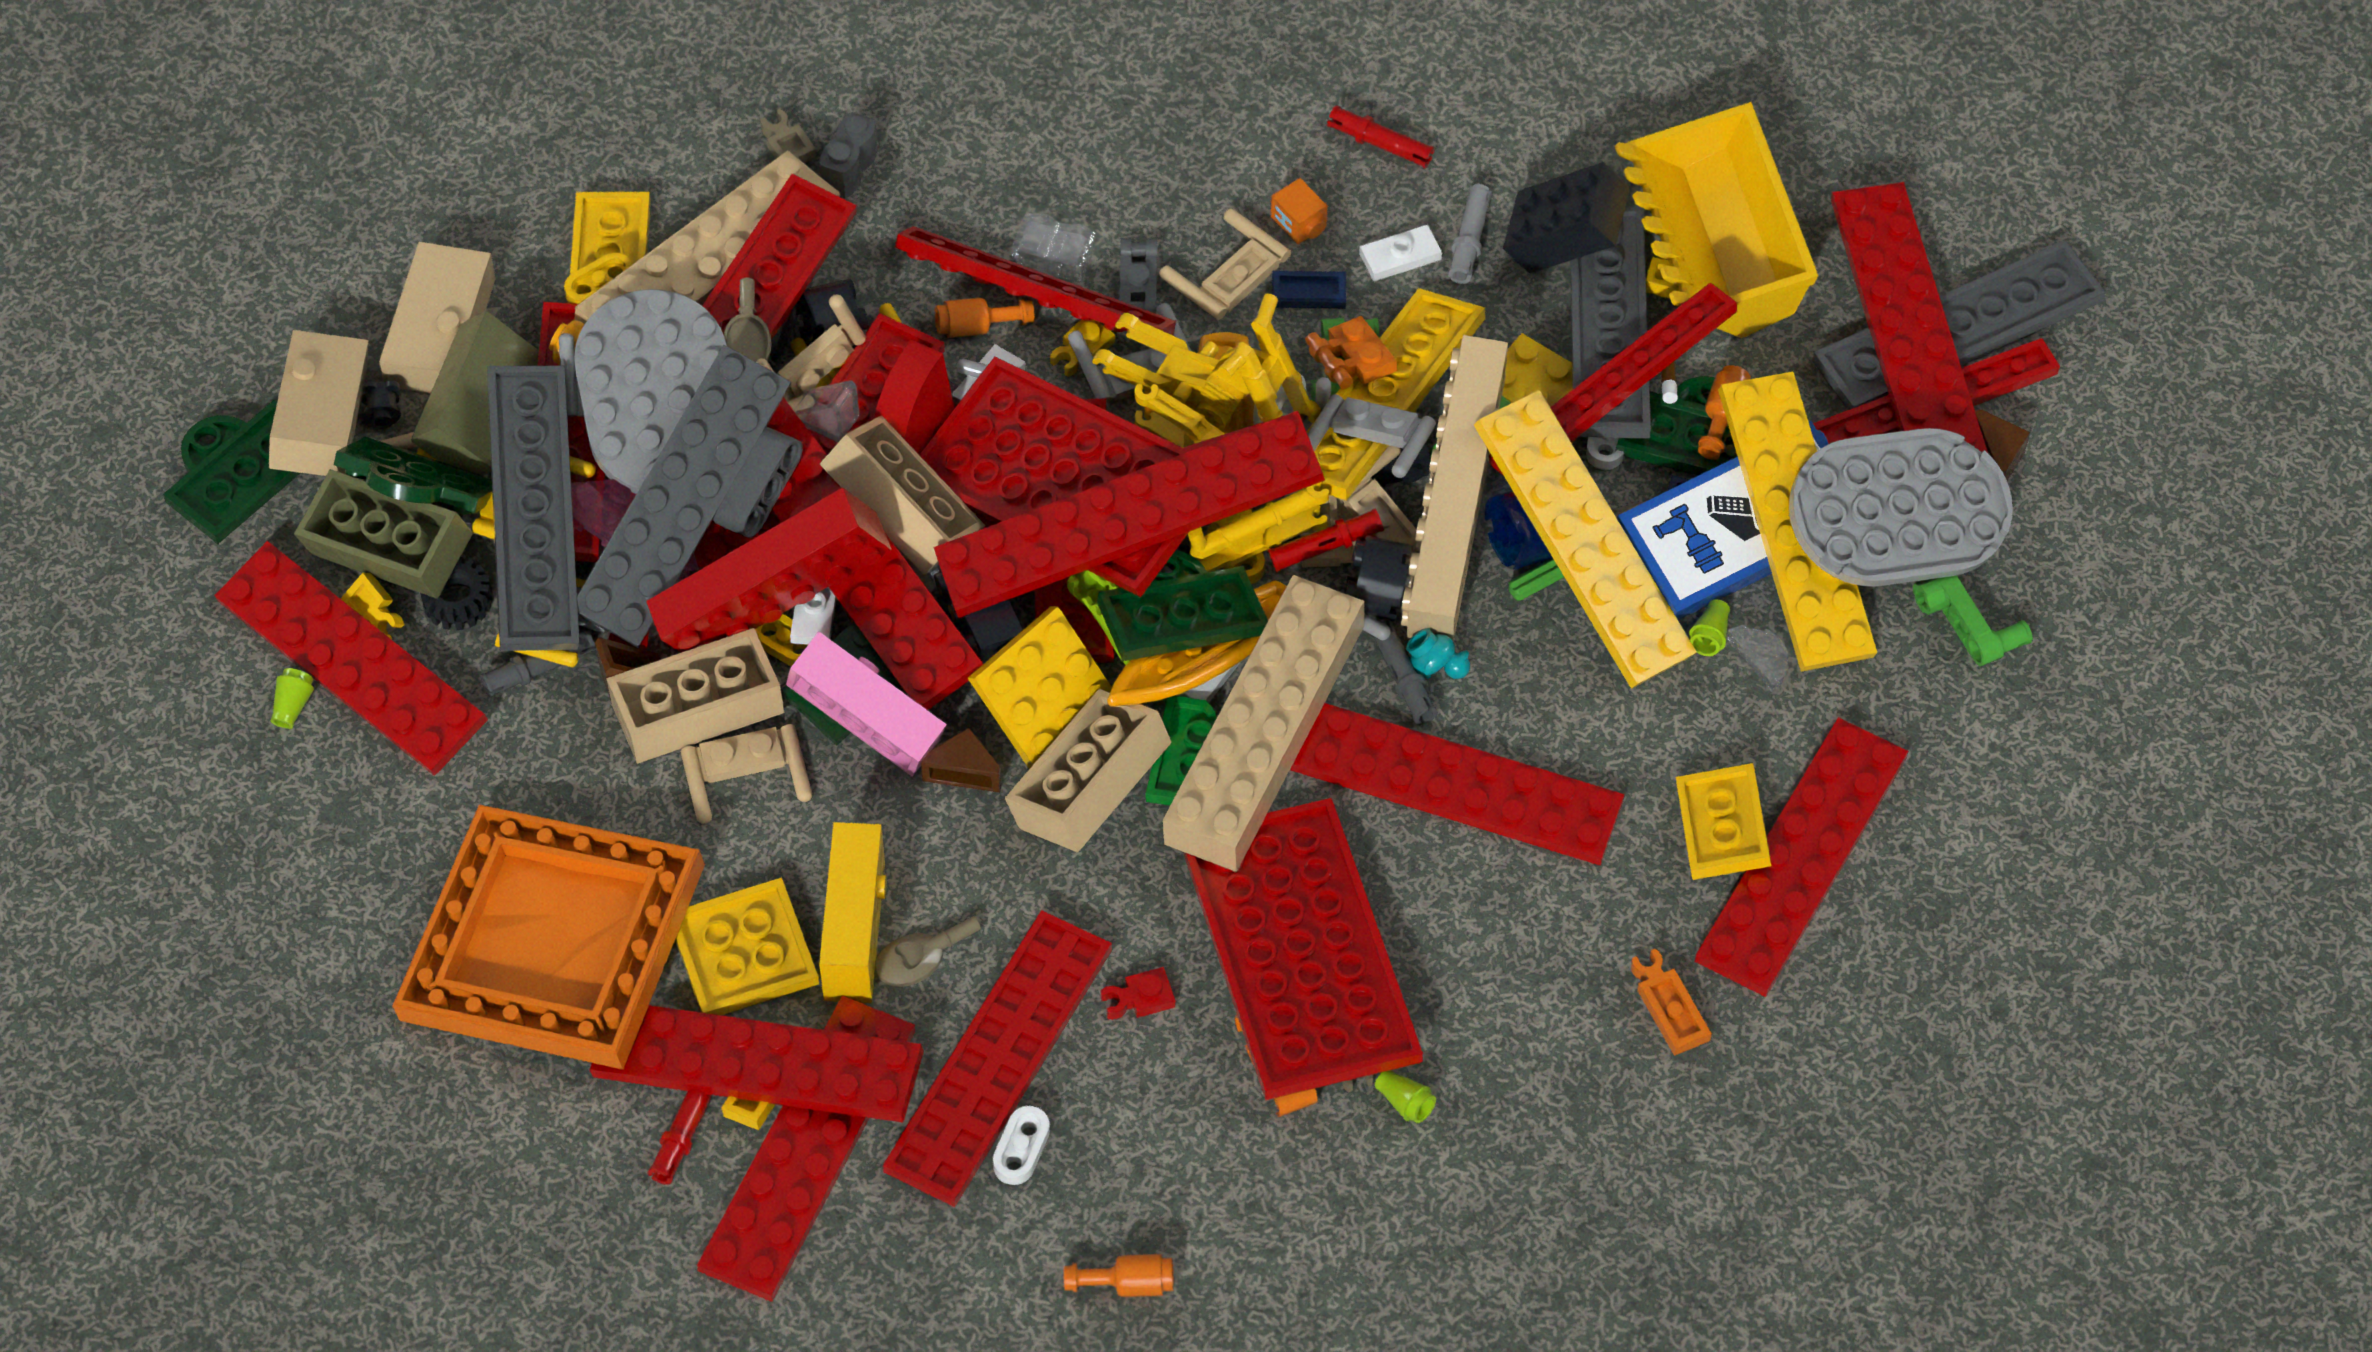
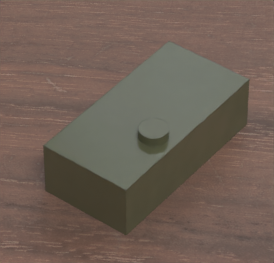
(456, 413)
(383, 535)

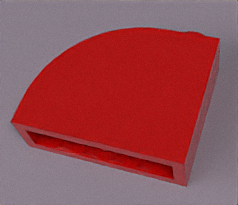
(916, 395)

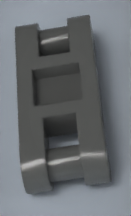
(1138, 279)

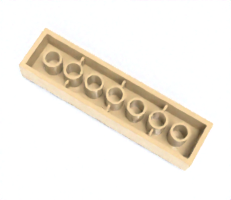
(705, 247)
(1454, 489)
(1263, 723)

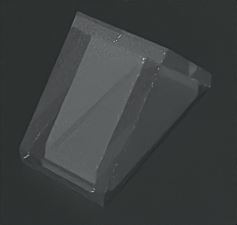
(830, 409)

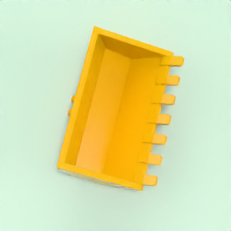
(1722, 216)

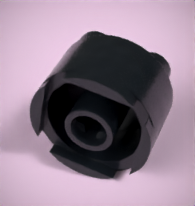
(819, 315)
(1378, 575)

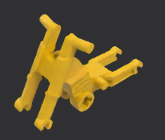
(1212, 383)
(1245, 532)

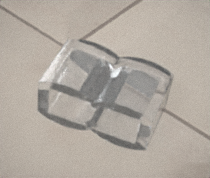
(1053, 247)

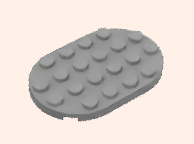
(637, 375)
(1900, 507)

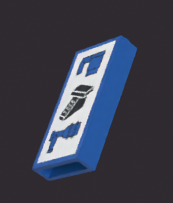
(1701, 537)

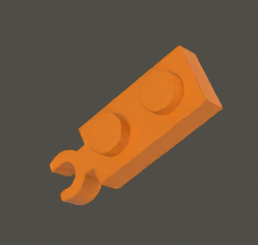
(1670, 1005)

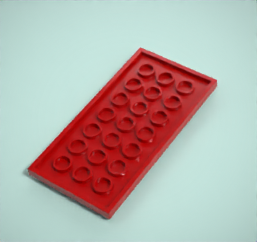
(1031, 444)
(1305, 956)

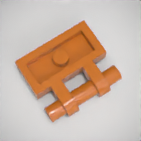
(1359, 346)

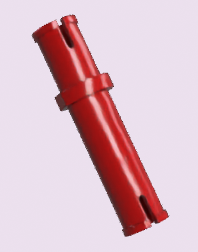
(1366, 130)
(1325, 540)
(677, 1140)

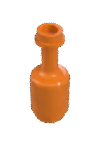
(974, 316)
(1711, 445)
(1130, 1276)

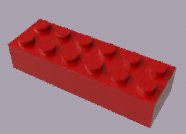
(771, 573)

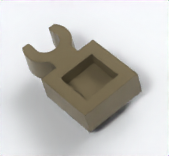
(784, 138)

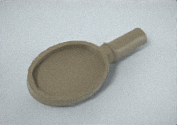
(746, 331)
(919, 954)

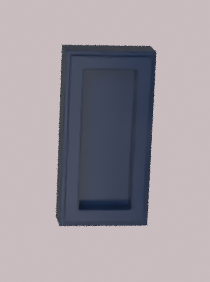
(1309, 289)

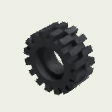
(466, 609)

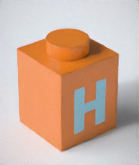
(1299, 211)

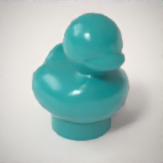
(1433, 652)

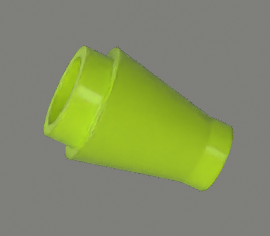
(1710, 630)
(291, 695)
(1406, 1095)

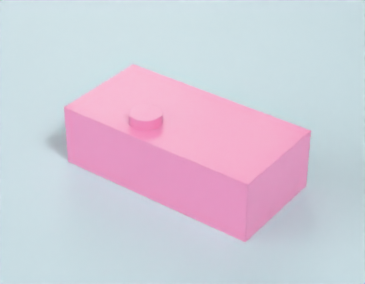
(865, 703)

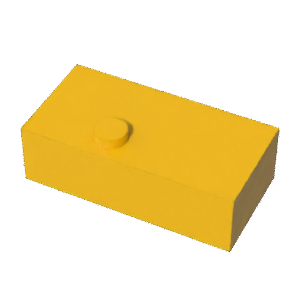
(852, 911)

